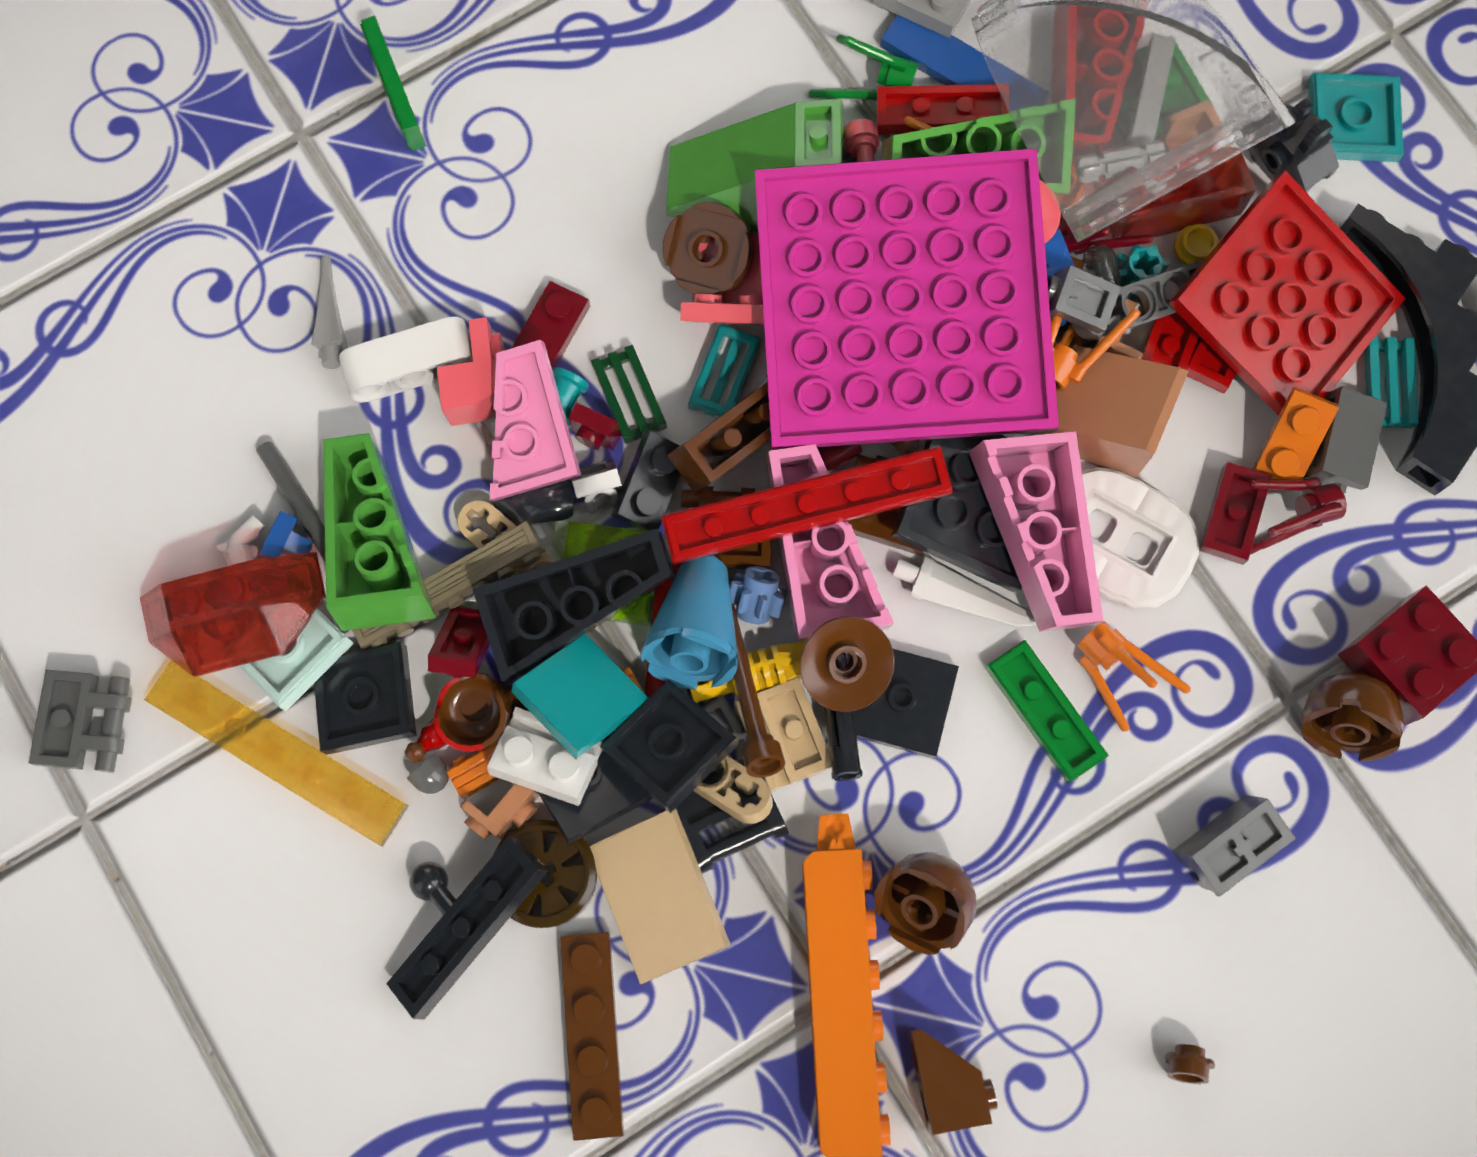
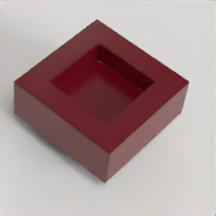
(594, 428)

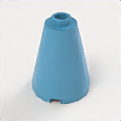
(694, 628)

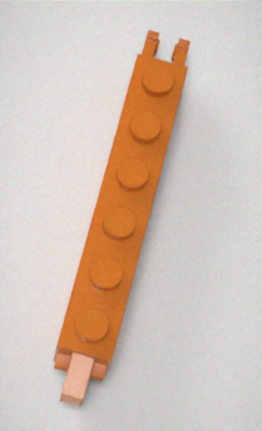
(841, 995)

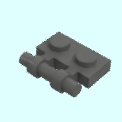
(66, 717)

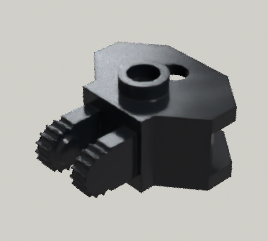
(1299, 149)

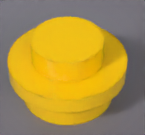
(1195, 243)

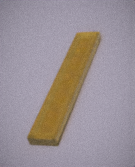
(277, 753)

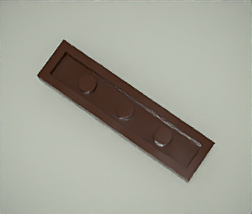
(592, 1036)

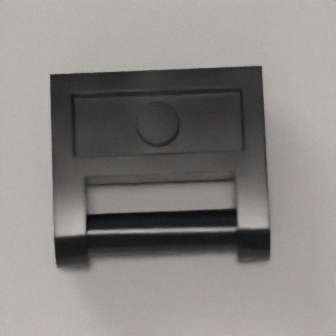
(700, 814)

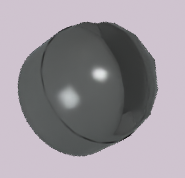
(430, 775)

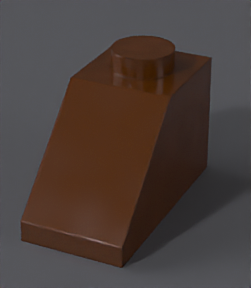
(949, 1087)

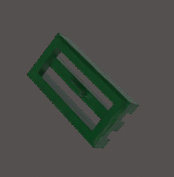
(615, 361)

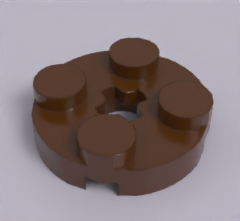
(734, 245)

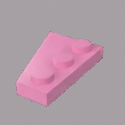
(530, 425)

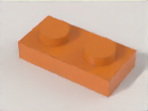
(1296, 436)

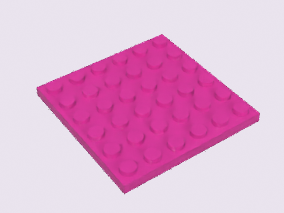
(906, 300)

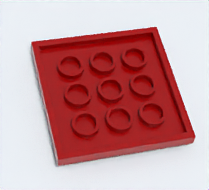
(1287, 296)

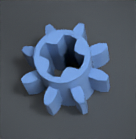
(757, 595)

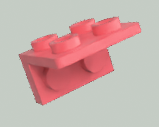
(732, 307)

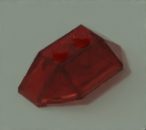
(234, 612)

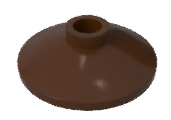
(862, 678)

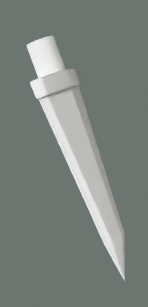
(944, 587)

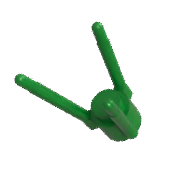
(893, 72)

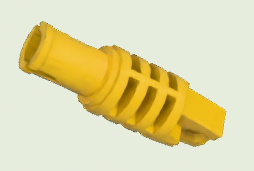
(768, 666)

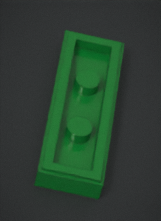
(392, 83)
(1046, 711)

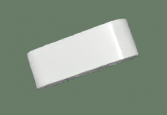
(404, 359)

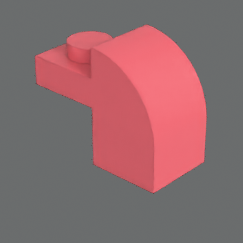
(470, 386)

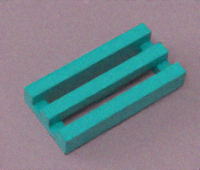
(1408, 379)
(712, 406)

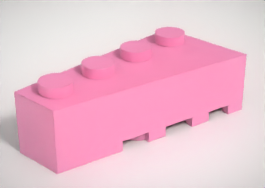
(1044, 522)
(825, 564)

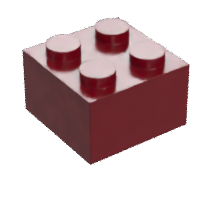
(1416, 652)

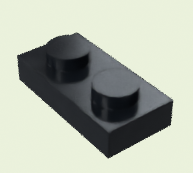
(648, 484)

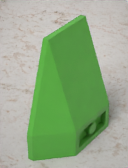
(724, 162)

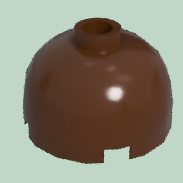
(1353, 715)
(926, 902)

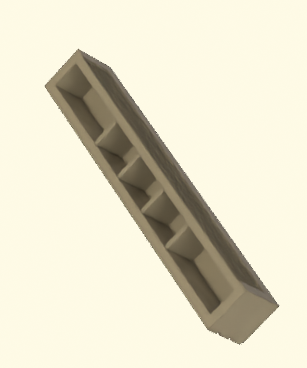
(458, 579)

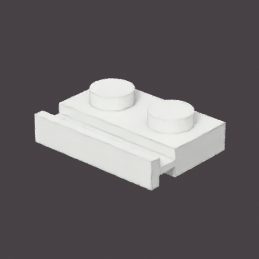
(537, 760)

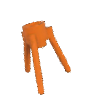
(1065, 358)
(1107, 647)

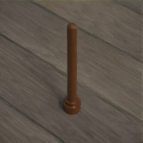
(761, 752)

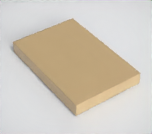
(658, 896)

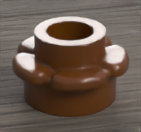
(1189, 1064)

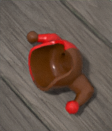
(466, 716)

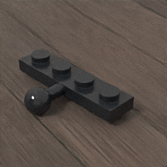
(465, 924)

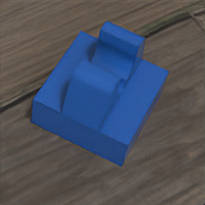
(283, 538)

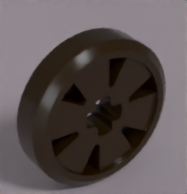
(573, 877)

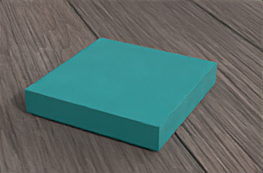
(1362, 113)
(579, 695)

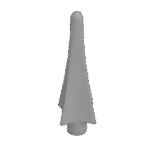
(328, 328)

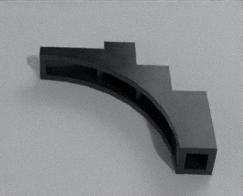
(1443, 341)

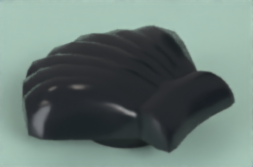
(540, 505)

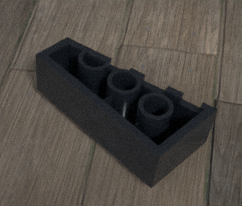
(559, 602)

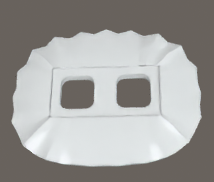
(1149, 513)

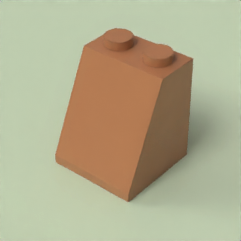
(1119, 409)

